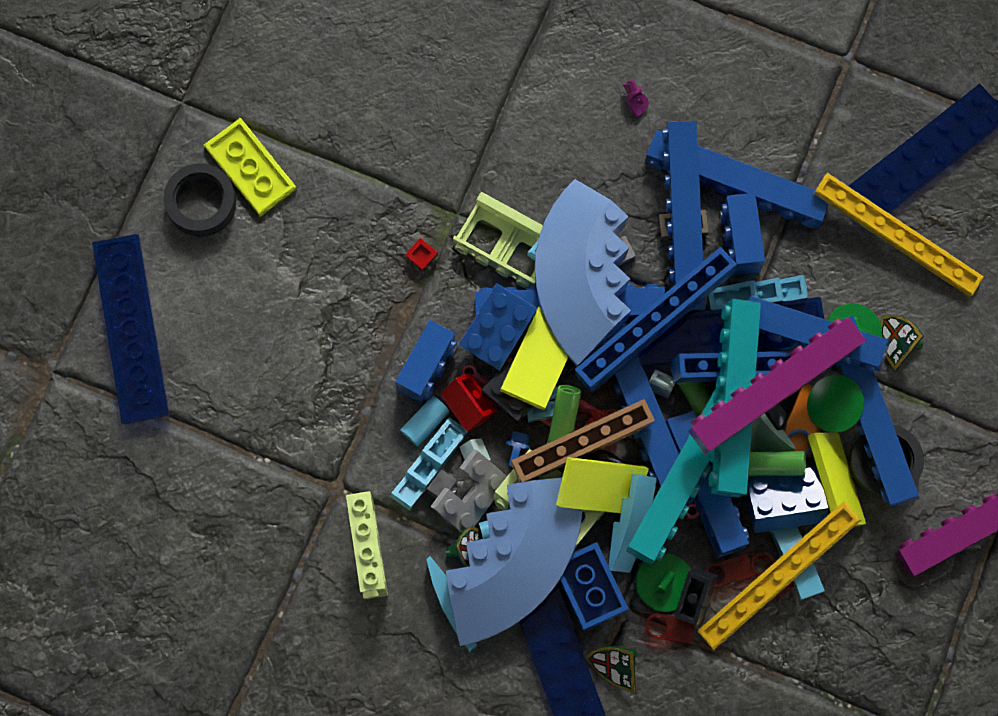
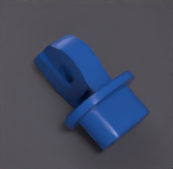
(518, 442)

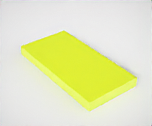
(250, 167)
(536, 365)
(835, 472)
(596, 484)

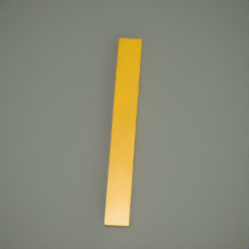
(898, 235)
(779, 575)

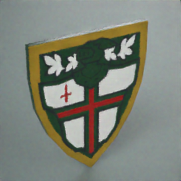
(902, 337)
(460, 549)
(615, 666)

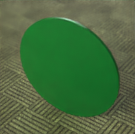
(864, 317)
(835, 403)
(662, 582)

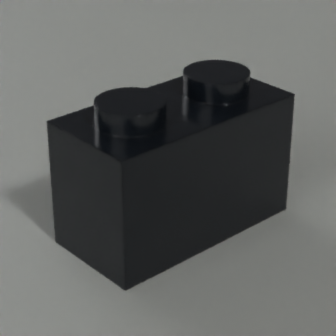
(695, 596)

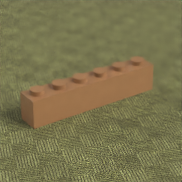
(583, 441)

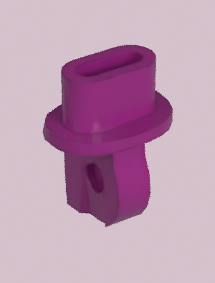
(635, 98)

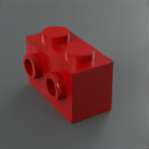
(468, 402)

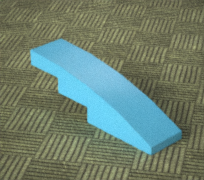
(769, 290)
(429, 463)
(632, 514)
(807, 582)
(441, 588)

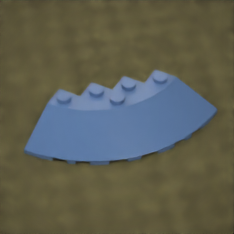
(579, 270)
(516, 564)

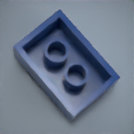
(742, 233)
(497, 326)
(426, 363)
(786, 501)
(591, 588)

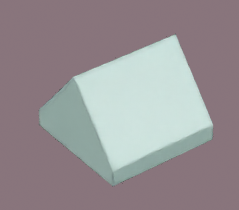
(661, 384)
(476, 444)

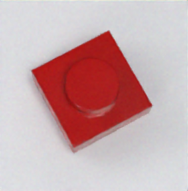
(421, 254)

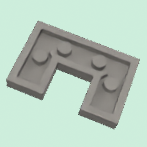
(469, 510)

